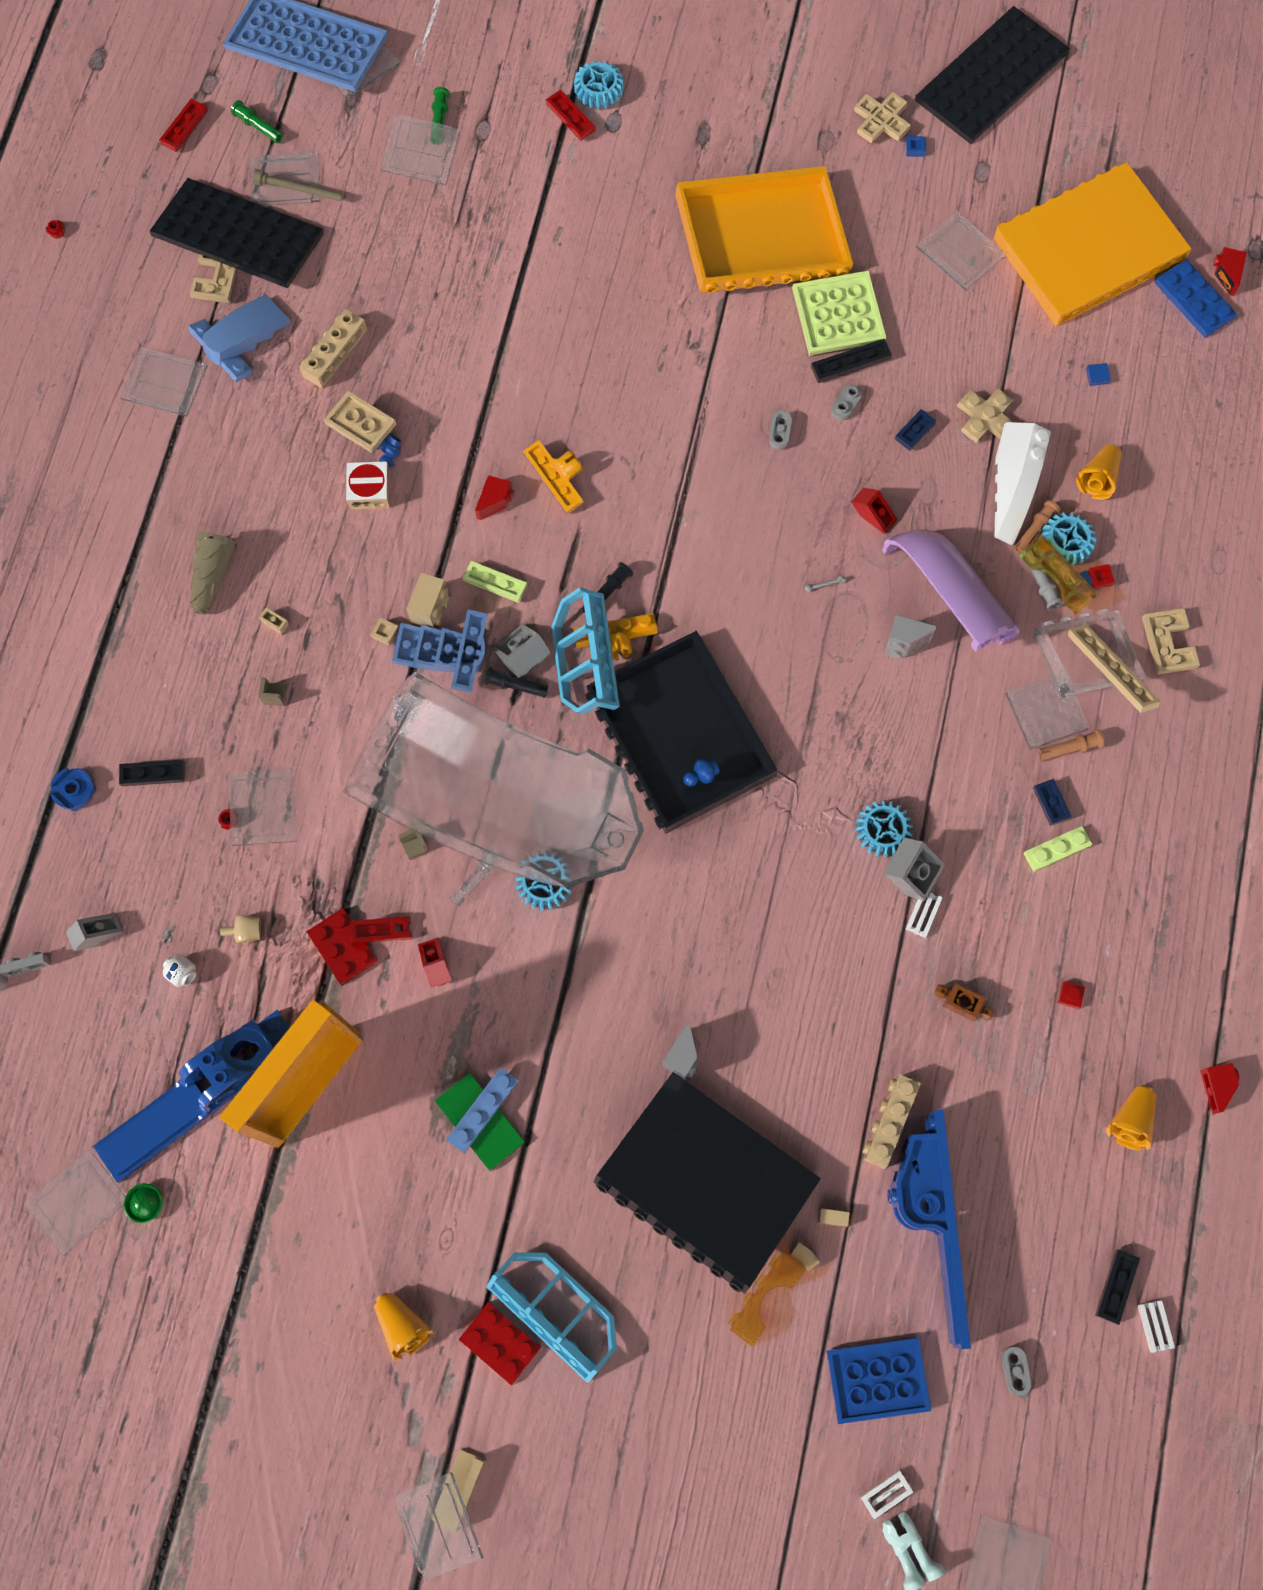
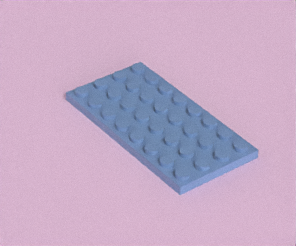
(307, 41)

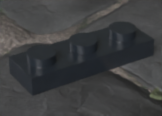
(151, 773)
(1117, 1287)

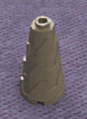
(209, 567)

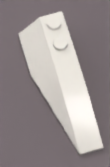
(1019, 469)

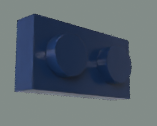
(915, 429)
(1052, 802)

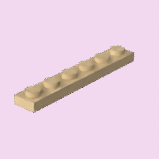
(1114, 668)

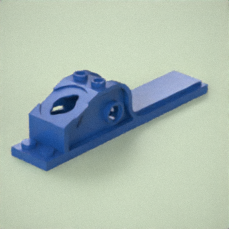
(185, 1103)
(933, 1183)

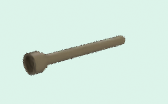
(261, 178)

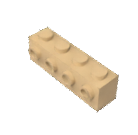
(333, 348)
(891, 1122)

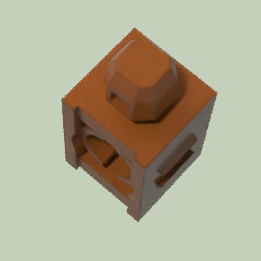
(943, 992)

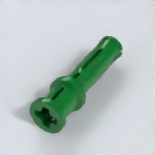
(440, 105)
(250, 117)

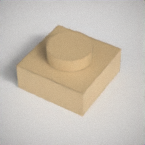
(384, 631)

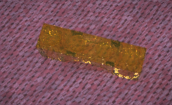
(1074, 588)
(783, 1273)

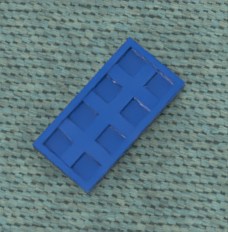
(1195, 298)

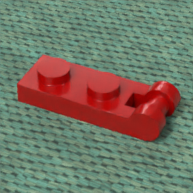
(380, 930)

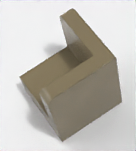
(272, 693)
(413, 844)

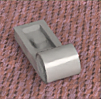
(18, 966)

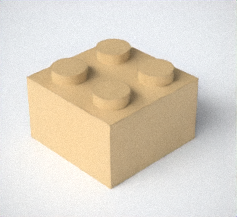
(428, 601)

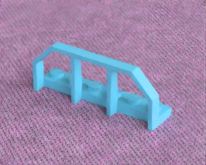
(600, 651)
(536, 1320)

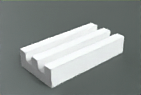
(931, 896)
(1164, 1322)
(869, 1505)

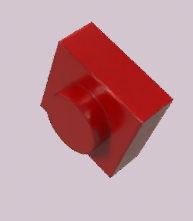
(1101, 576)
(1071, 995)

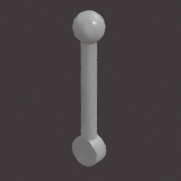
(841, 579)

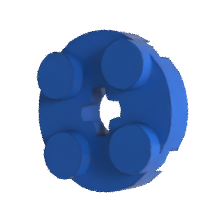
(80, 797)

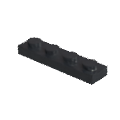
(851, 361)

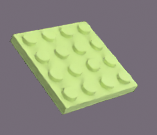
(838, 312)

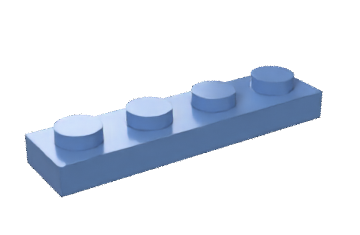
(482, 1110)

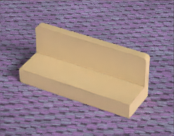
(466, 1473)

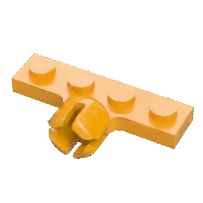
(557, 474)
(624, 630)

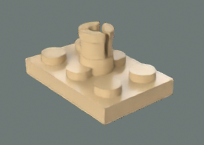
(360, 422)

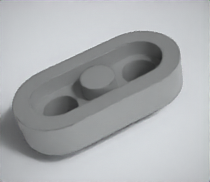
(847, 401)
(780, 431)
(1016, 1370)

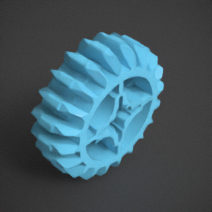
(599, 79)
(1083, 542)
(877, 824)
(536, 887)

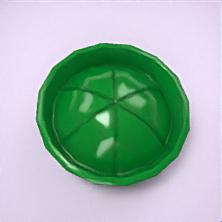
(143, 1203)

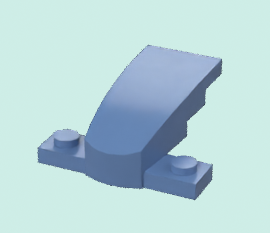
(239, 334)
(445, 649)

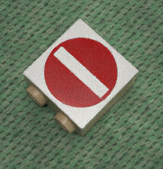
(368, 485)

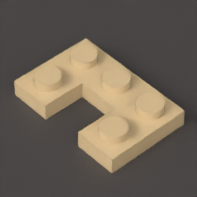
(217, 289)
(1158, 630)

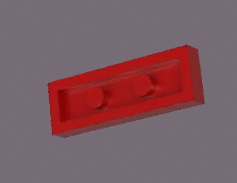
(570, 115)
(183, 125)

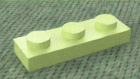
(495, 581)
(1057, 848)

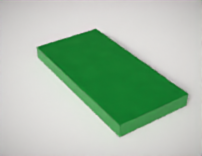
(498, 1136)

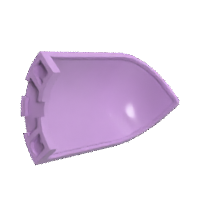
(957, 586)

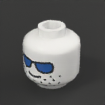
(179, 970)

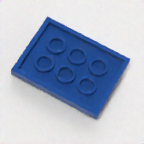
(878, 1380)

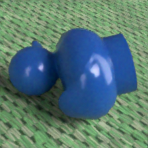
(391, 448)
(703, 771)

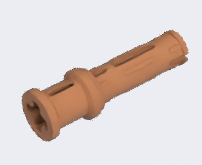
(1040, 519)
(1080, 743)

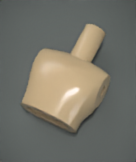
(245, 929)

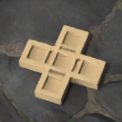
(882, 117)
(984, 414)

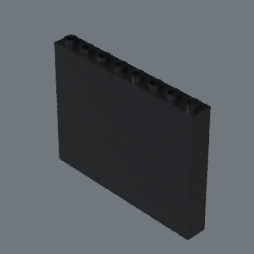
(671, 716)
(707, 1182)

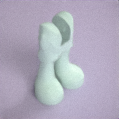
(930, 1569)

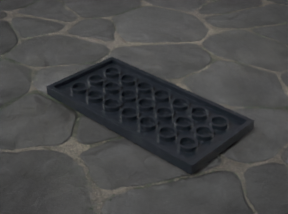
(992, 74)
(237, 232)

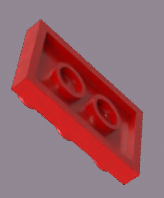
(334, 944)
(500, 1343)

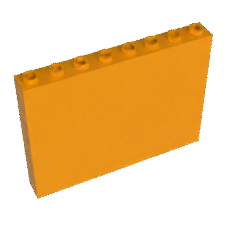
(763, 229)
(1091, 243)
(293, 1075)

